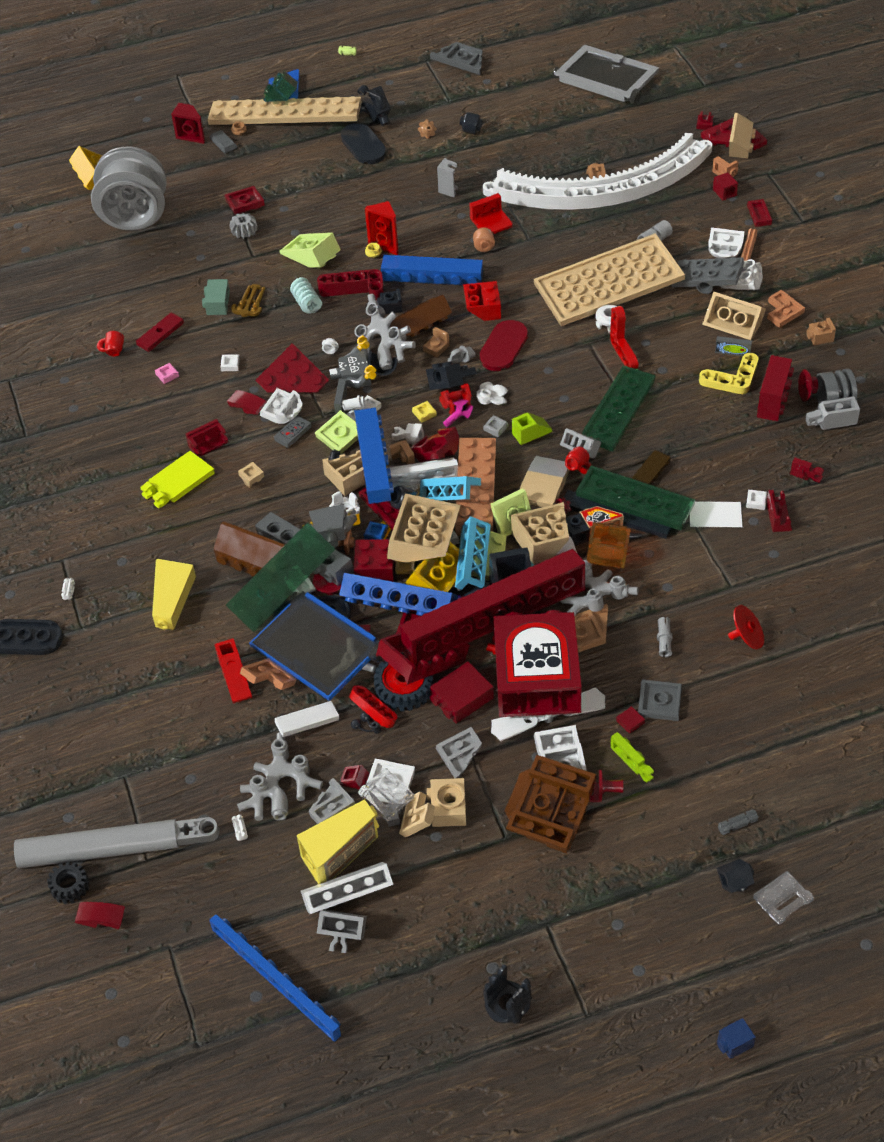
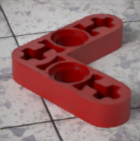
(618, 340)

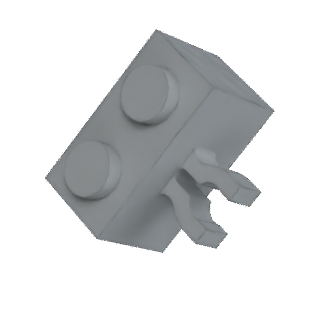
(341, 925)

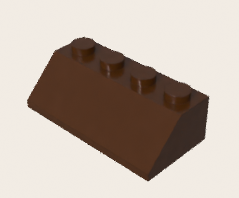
(423, 315)
(244, 549)

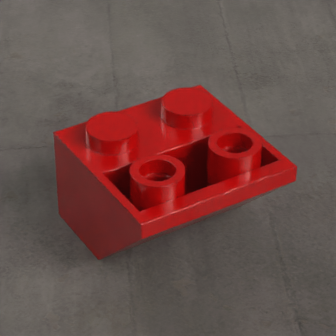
(483, 300)

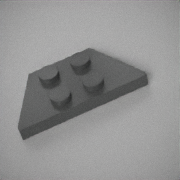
(460, 56)

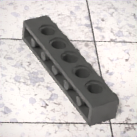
(282, 531)

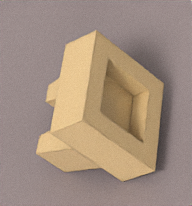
(251, 474)

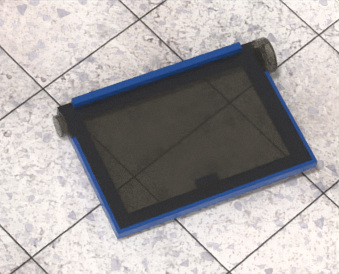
(316, 644)

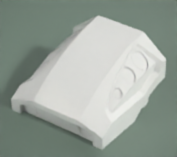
(750, 277)

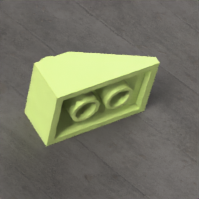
(312, 249)

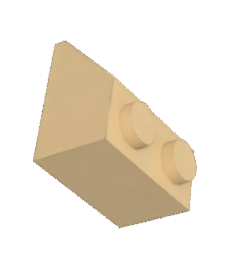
(741, 136)

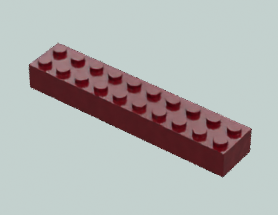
(474, 614)

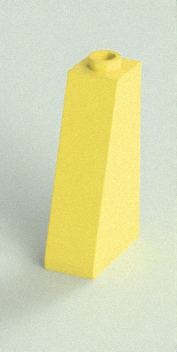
(171, 591)

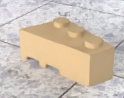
(346, 472)

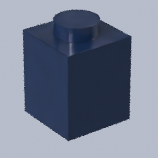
(735, 1038)

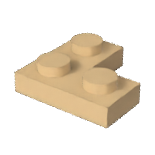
(416, 815)

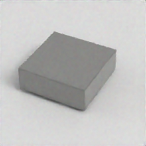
(495, 426)

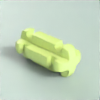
(347, 50)

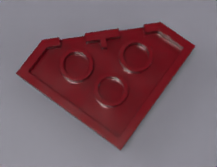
(722, 132)
(292, 372)

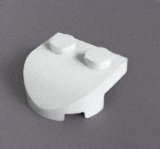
(725, 243)
(282, 406)

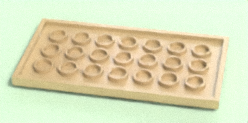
(608, 279)

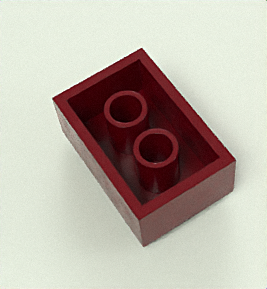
(775, 388)

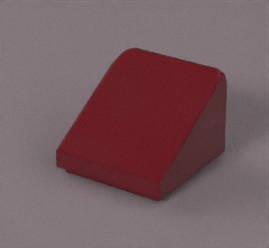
(354, 777)

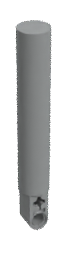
(112, 841)

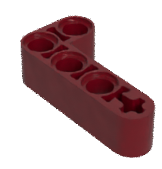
(351, 283)

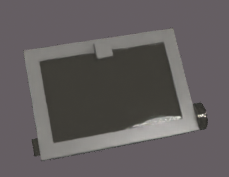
(606, 74)

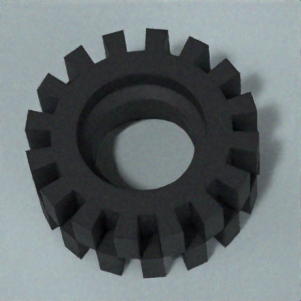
(62, 873)

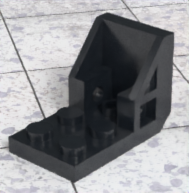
(508, 563)

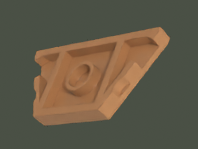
(591, 628)

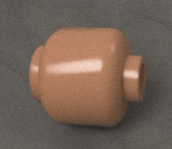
(483, 239)

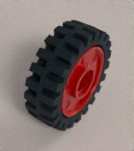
(394, 690)

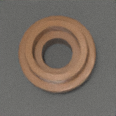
(238, 128)

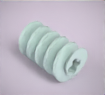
(305, 295)

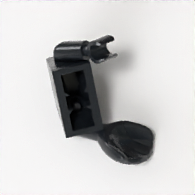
(375, 104)

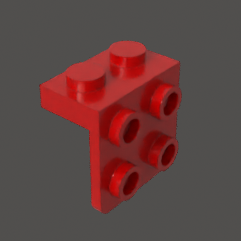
(489, 214)

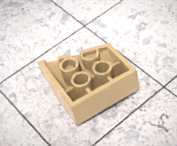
(541, 531)

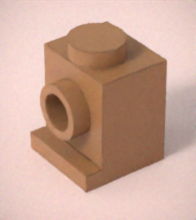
(821, 332)

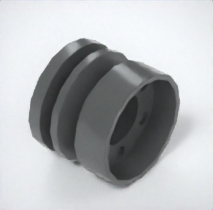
(836, 385)

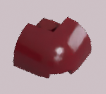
(437, 445)

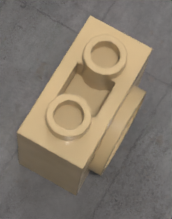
(445, 791)

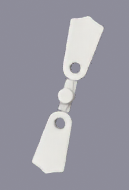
(510, 726)

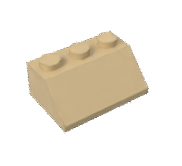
(733, 316)

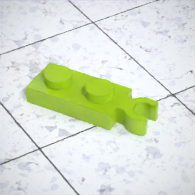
(631, 757)

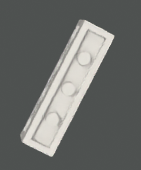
(415, 472)

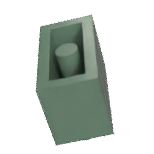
(216, 297)

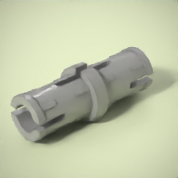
(664, 637)

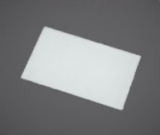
(716, 514)

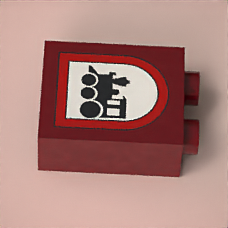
(537, 664)

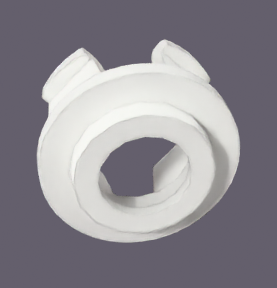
(603, 316)
(351, 502)

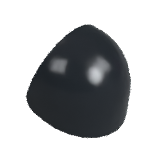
(373, 360)

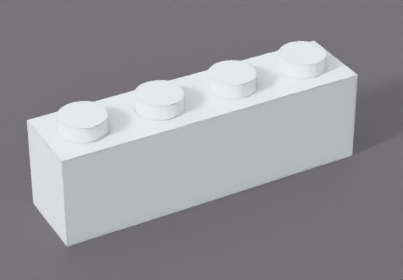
(346, 887)

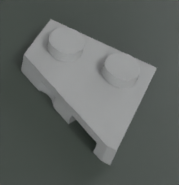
(459, 751)
(330, 802)

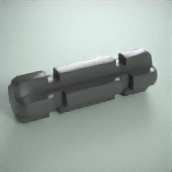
(738, 822)

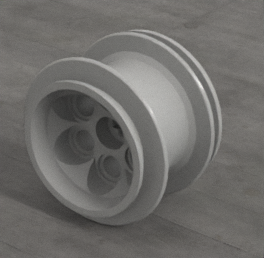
(129, 188)

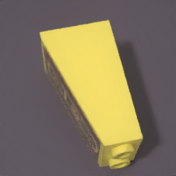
(338, 841)

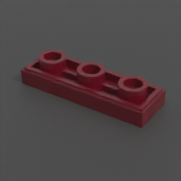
(159, 332)

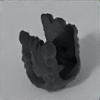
(500, 986)

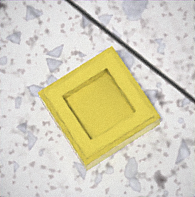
(424, 411)

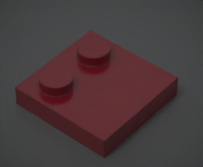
(244, 200)

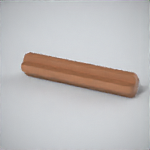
(749, 244)

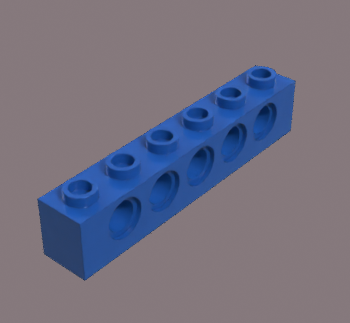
(352, 584)

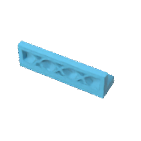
(445, 484)
(468, 550)

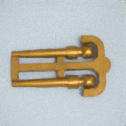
(255, 310)

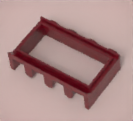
(391, 646)

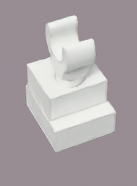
(413, 433)

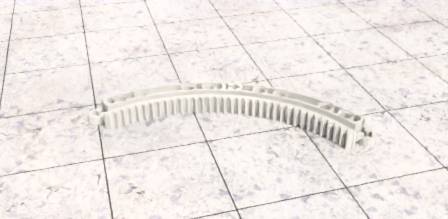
(605, 190)

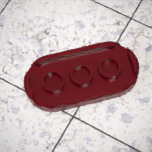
(503, 345)

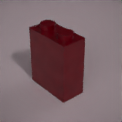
(461, 692)

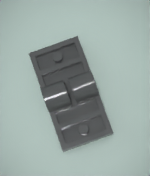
(710, 273)

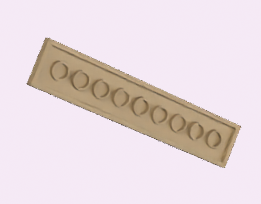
(287, 111)

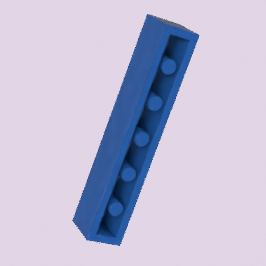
(431, 270)
(373, 456)

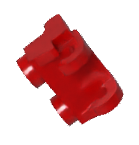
(448, 399)

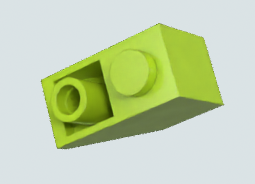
(529, 427)

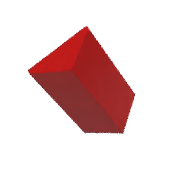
(382, 226)

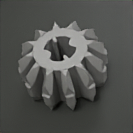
(243, 225)

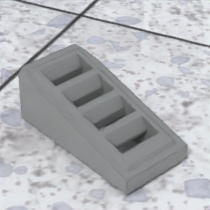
(591, 445)

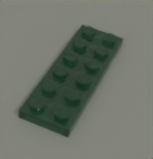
(619, 406)
(635, 497)
(280, 577)

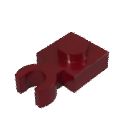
(804, 470)

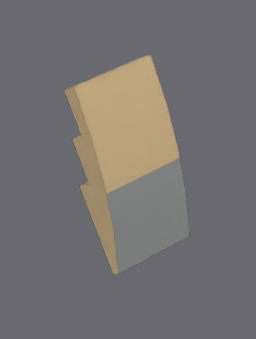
(544, 481)

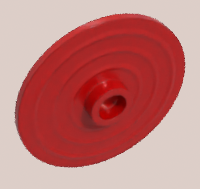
(747, 627)

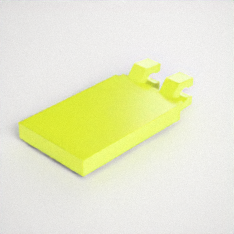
(177, 479)

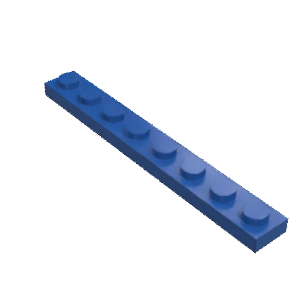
(281, 982)

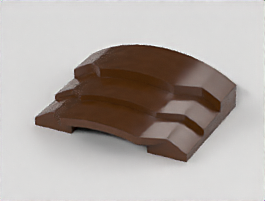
(550, 802)

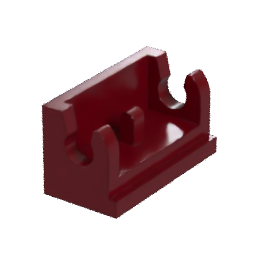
(206, 438)
(778, 512)

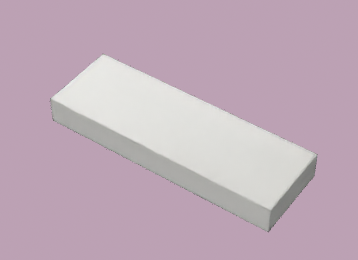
(306, 719)

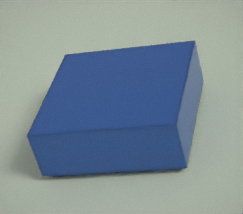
(375, 531)

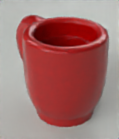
(113, 343)
(577, 459)

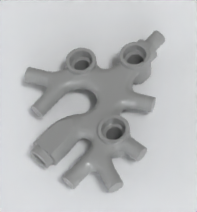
(389, 336)
(598, 588)
(268, 787)

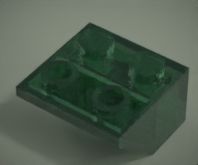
(281, 89)

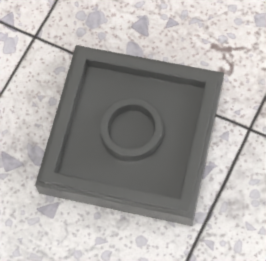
(660, 700)

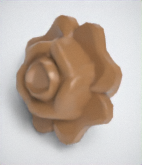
(427, 128)

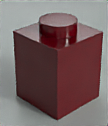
(725, 186)

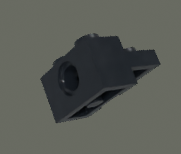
(447, 375)

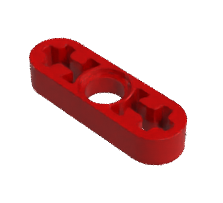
(373, 706)

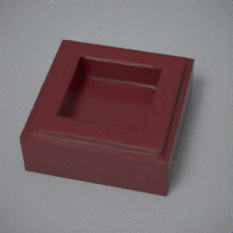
(630, 720)

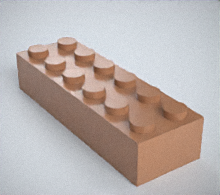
(477, 460)

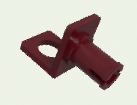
(605, 786)

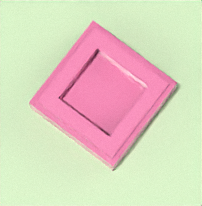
(166, 373)

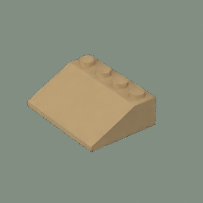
(422, 529)

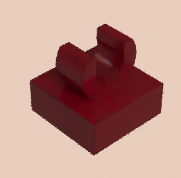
(704, 121)

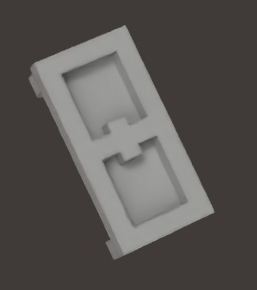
(446, 181)

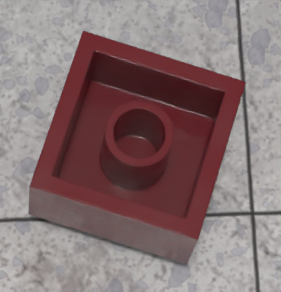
(372, 560)

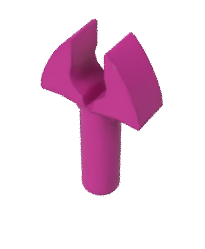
(459, 412)

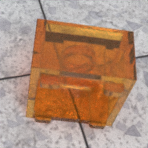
(608, 545)

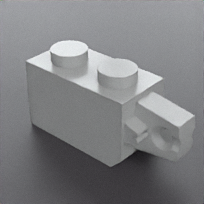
(835, 413)

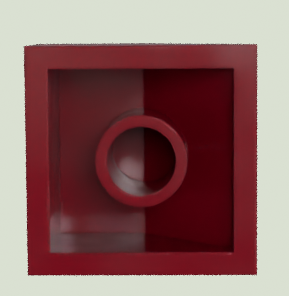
(187, 123)

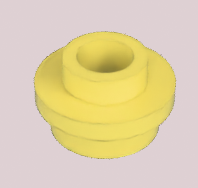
(373, 250)

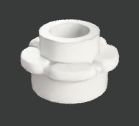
(329, 346)

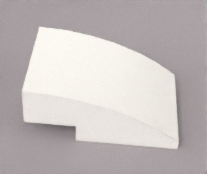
(561, 745)

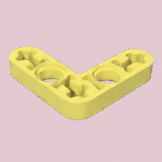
(734, 380)

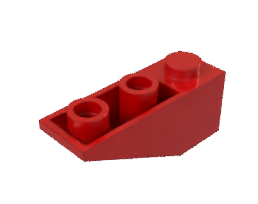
(231, 668)

